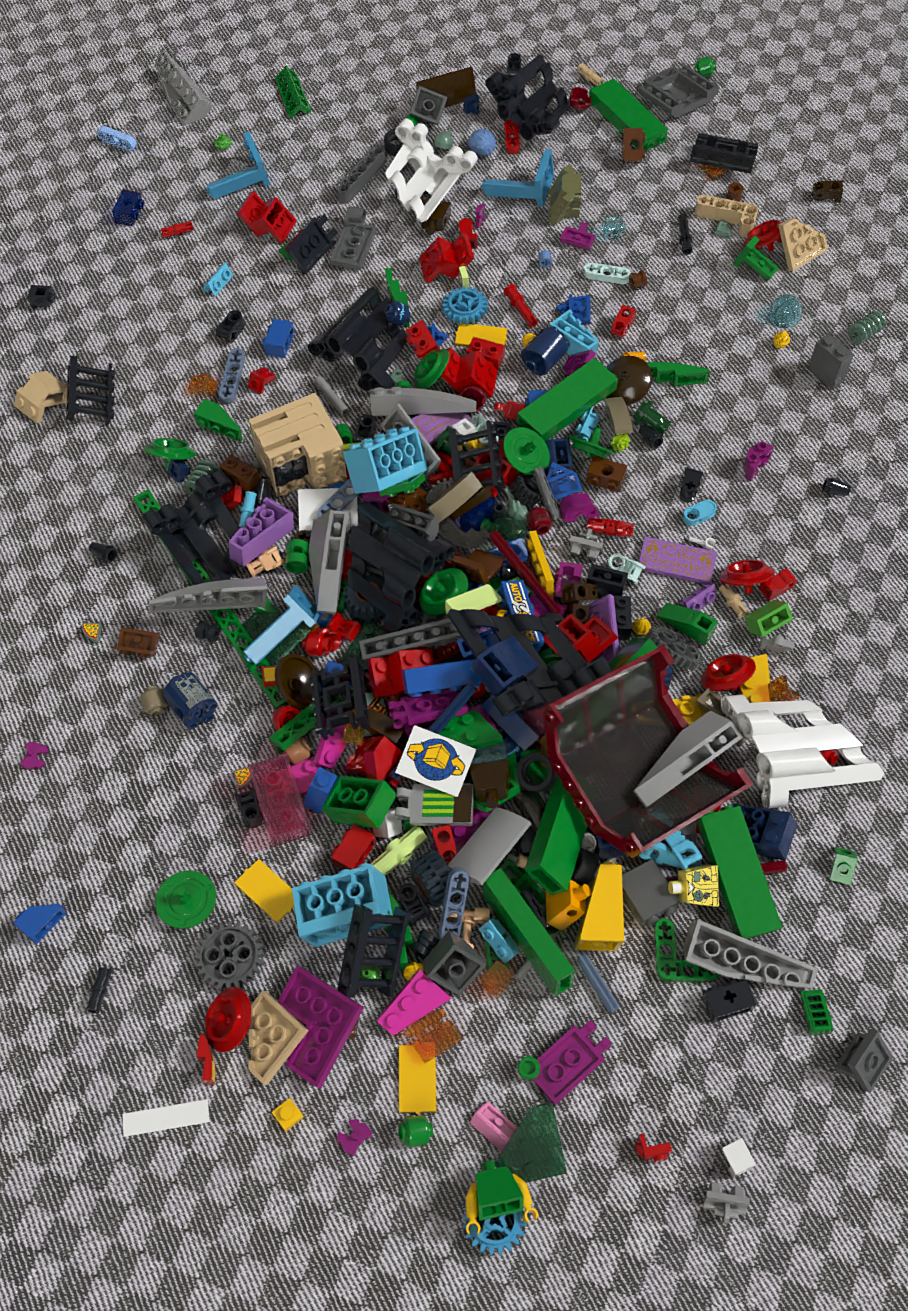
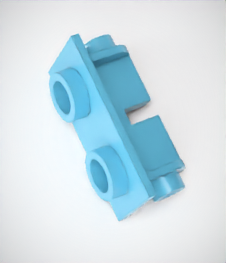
(218, 280)
(589, 420)
(504, 948)

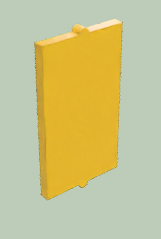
(465, 334)
(266, 890)
(416, 1082)

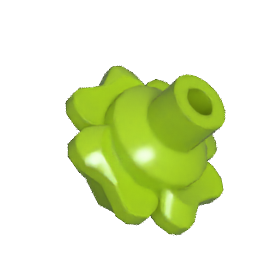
(620, 442)

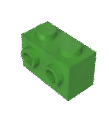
(768, 618)

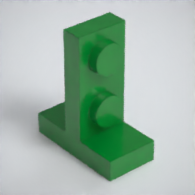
(756, 260)

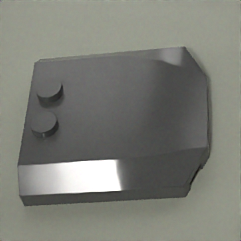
(667, 91)
(420, 522)

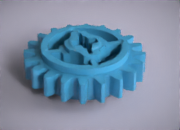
(468, 306)
(502, 1229)

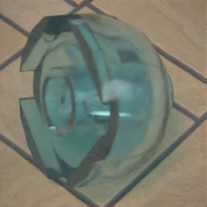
(786, 310)

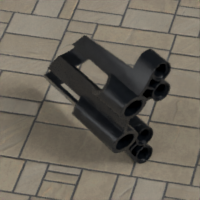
(357, 336)
(186, 527)

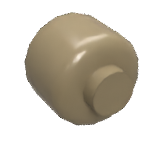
(153, 701)

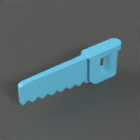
(681, 845)
(664, 856)

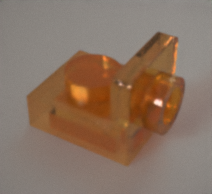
(201, 383)

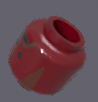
(539, 520)

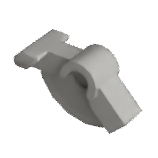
(776, 644)

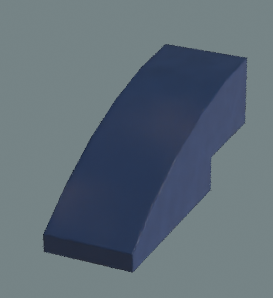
(511, 724)

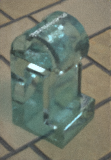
(490, 754)

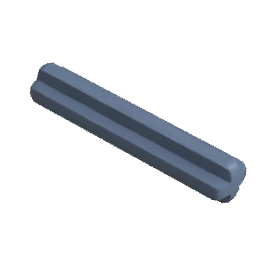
(598, 983)

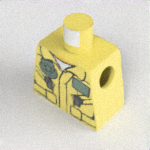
(697, 885)

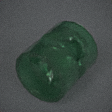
(510, 527)

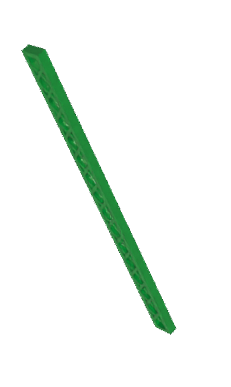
(223, 622)

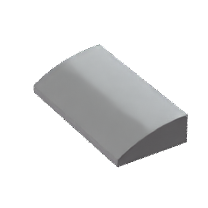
(399, 418)
(490, 844)

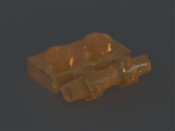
(436, 1041)

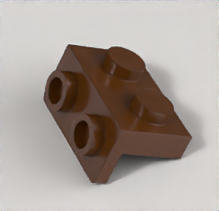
(137, 641)

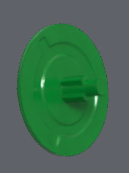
(431, 368)
(591, 447)
(169, 449)
(525, 450)
(441, 587)
(185, 899)

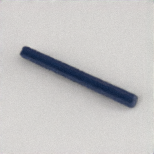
(446, 716)

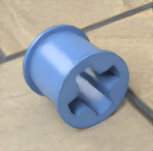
(545, 258)

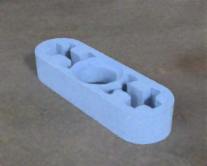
(116, 138)

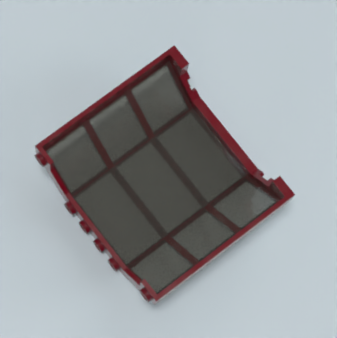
(608, 741)

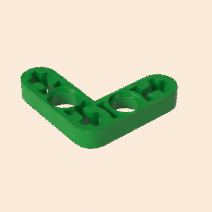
(671, 961)

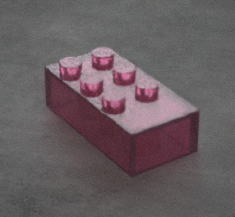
(279, 800)

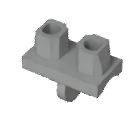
(593, 547)
(726, 1204)

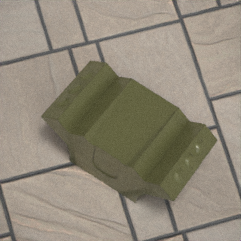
(565, 196)

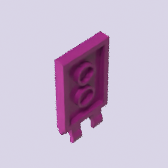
(422, 708)
(570, 1062)

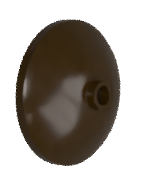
(636, 382)
(293, 680)

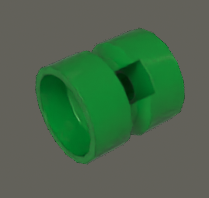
(297, 556)

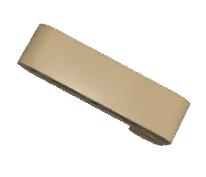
(727, 211)

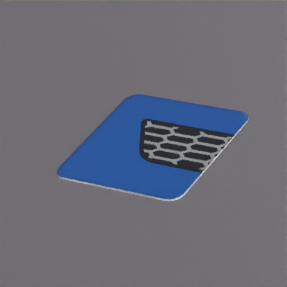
(323, 619)

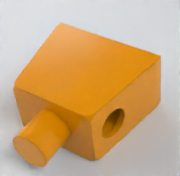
(568, 906)

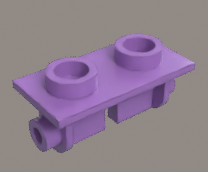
(701, 597)

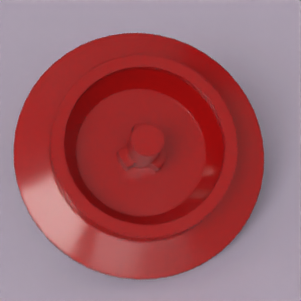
(766, 232)
(746, 574)
(728, 672)
(228, 1019)

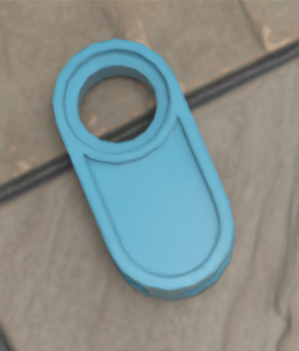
(703, 510)

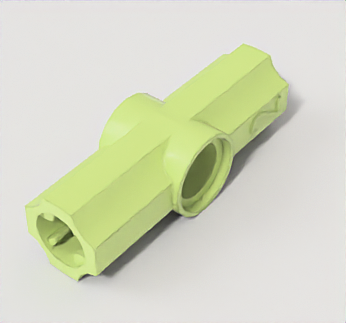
(400, 850)

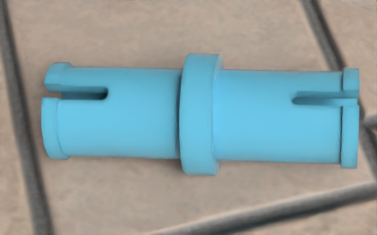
(248, 508)

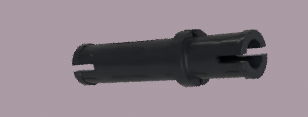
(685, 237)

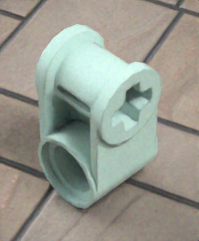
(628, 565)

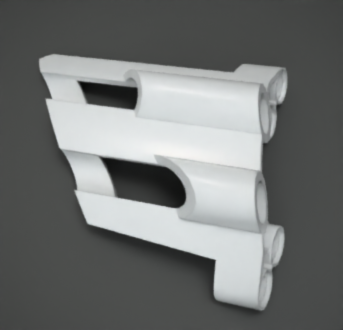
(431, 171)
(792, 756)

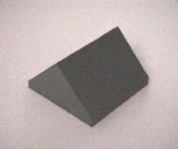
(428, 105)

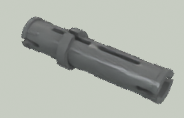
(547, 495)

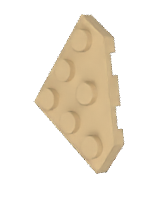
(801, 243)
(271, 1036)

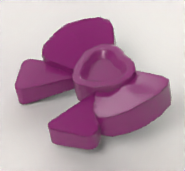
(480, 216)
(31, 758)
(356, 1138)

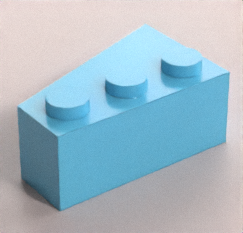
(578, 337)

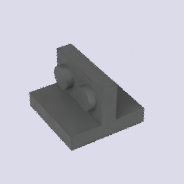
(865, 1059)

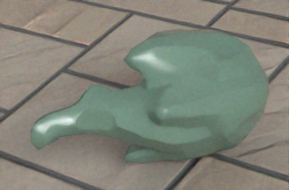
(444, 140)
(516, 508)

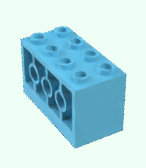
(385, 460)
(327, 904)

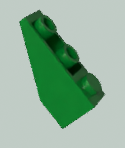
(214, 417)
(689, 621)

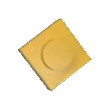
(287, 1114)

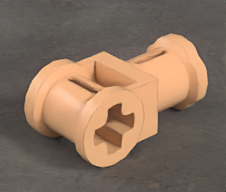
(265, 561)

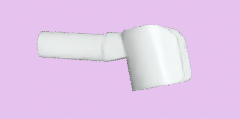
(707, 544)

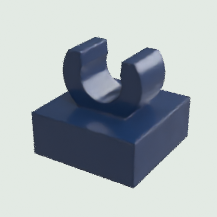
(471, 104)
(178, 470)

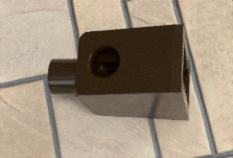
(438, 218)
(491, 781)

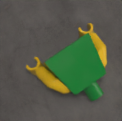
(497, 1194)

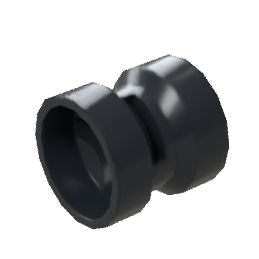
(207, 631)
(424, 944)

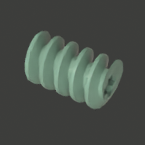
(866, 327)
(204, 467)

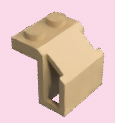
(38, 393)

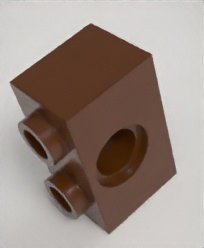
(632, 135)
(240, 473)
(606, 474)

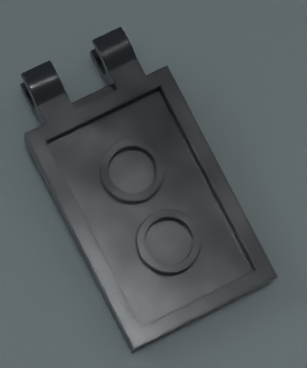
(311, 243)

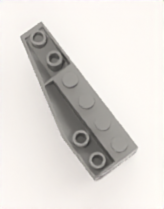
(182, 92)
(327, 558)
(687, 754)

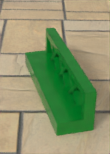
(294, 87)
(296, 727)

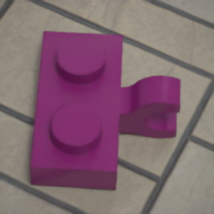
(578, 238)
(577, 361)

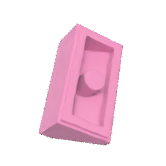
(493, 1125)

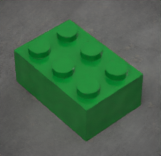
(359, 801)

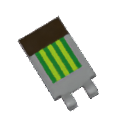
(436, 808)

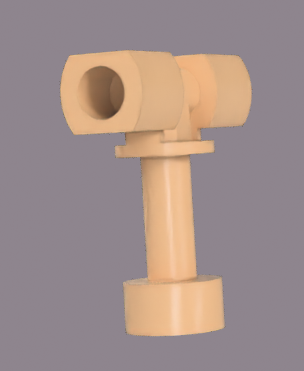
(470, 918)

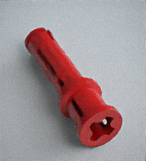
(517, 301)

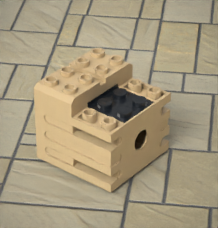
(298, 446)

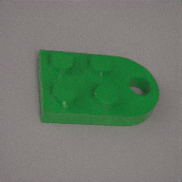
(406, 486)

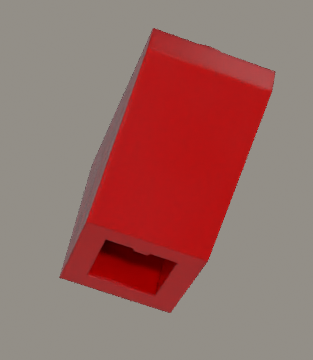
(380, 757)

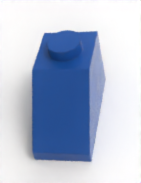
(319, 790)
(39, 920)

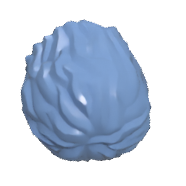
(482, 142)

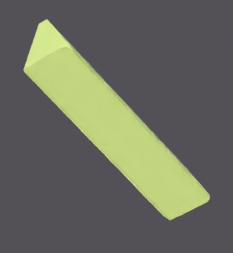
(474, 599)

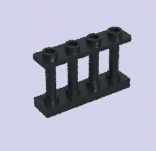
(74, 395)
(459, 455)
(355, 947)

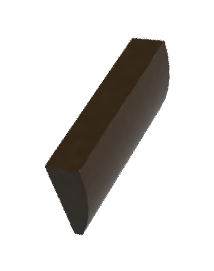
(453, 85)

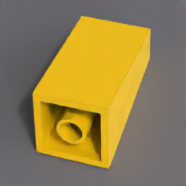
(603, 921)

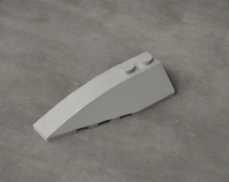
(418, 401)
(214, 595)
(743, 959)

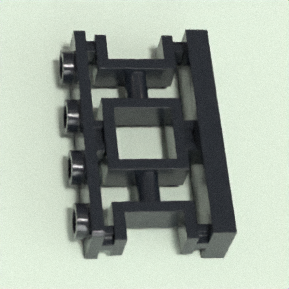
(724, 153)
(355, 694)

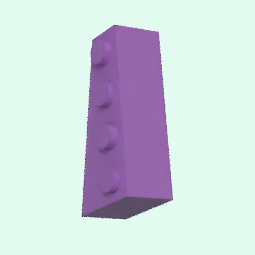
(260, 531)

